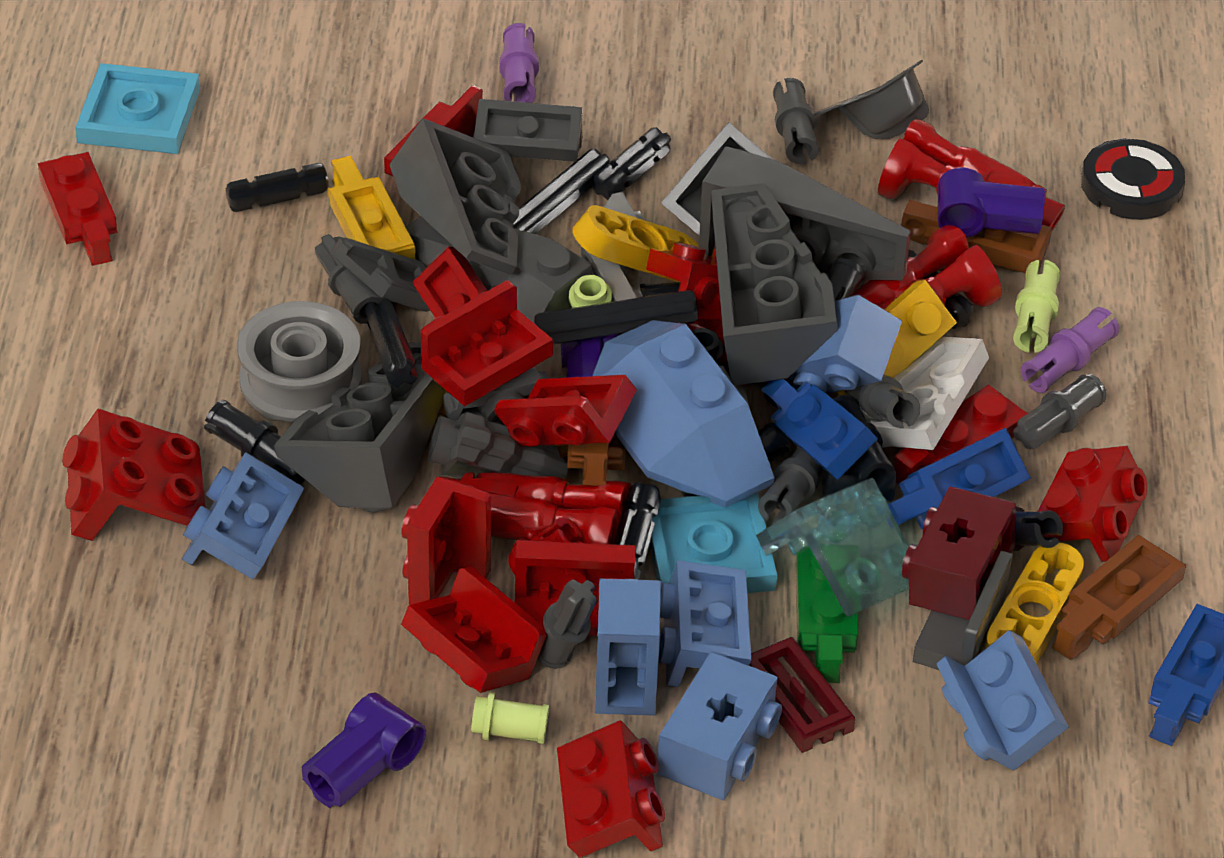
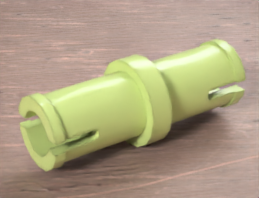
(1036, 306)

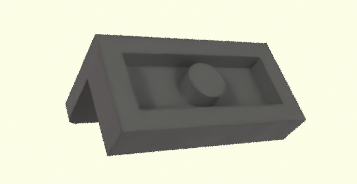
(531, 129)
(959, 637)

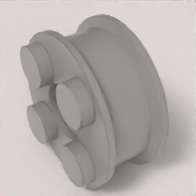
(297, 358)

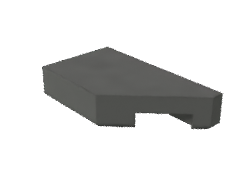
(382, 271)

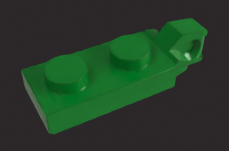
(820, 618)

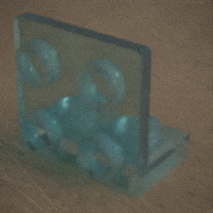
(851, 540)

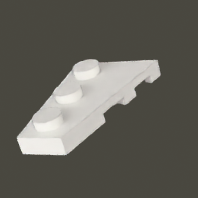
(940, 384)

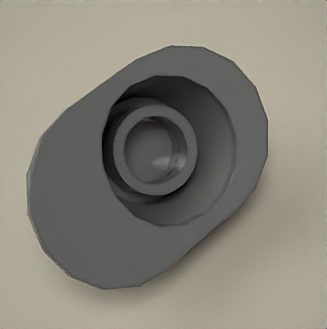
(888, 108)

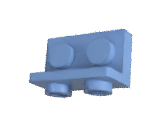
(245, 515)
(703, 614)
(1003, 702)

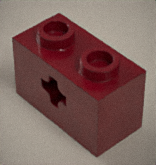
(958, 551)

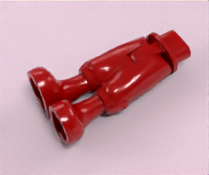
(926, 156)
(959, 271)
(532, 503)

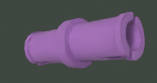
(519, 63)
(1069, 349)

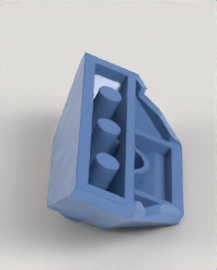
(686, 415)

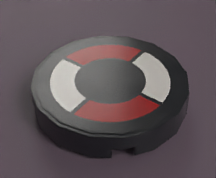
(1133, 178)

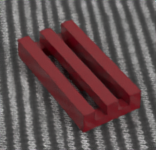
(811, 725)

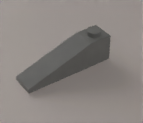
(462, 192)
(367, 441)

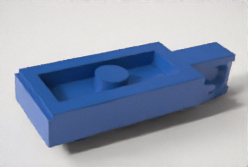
(819, 426)
(982, 468)
(1189, 675)

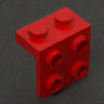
(133, 467)

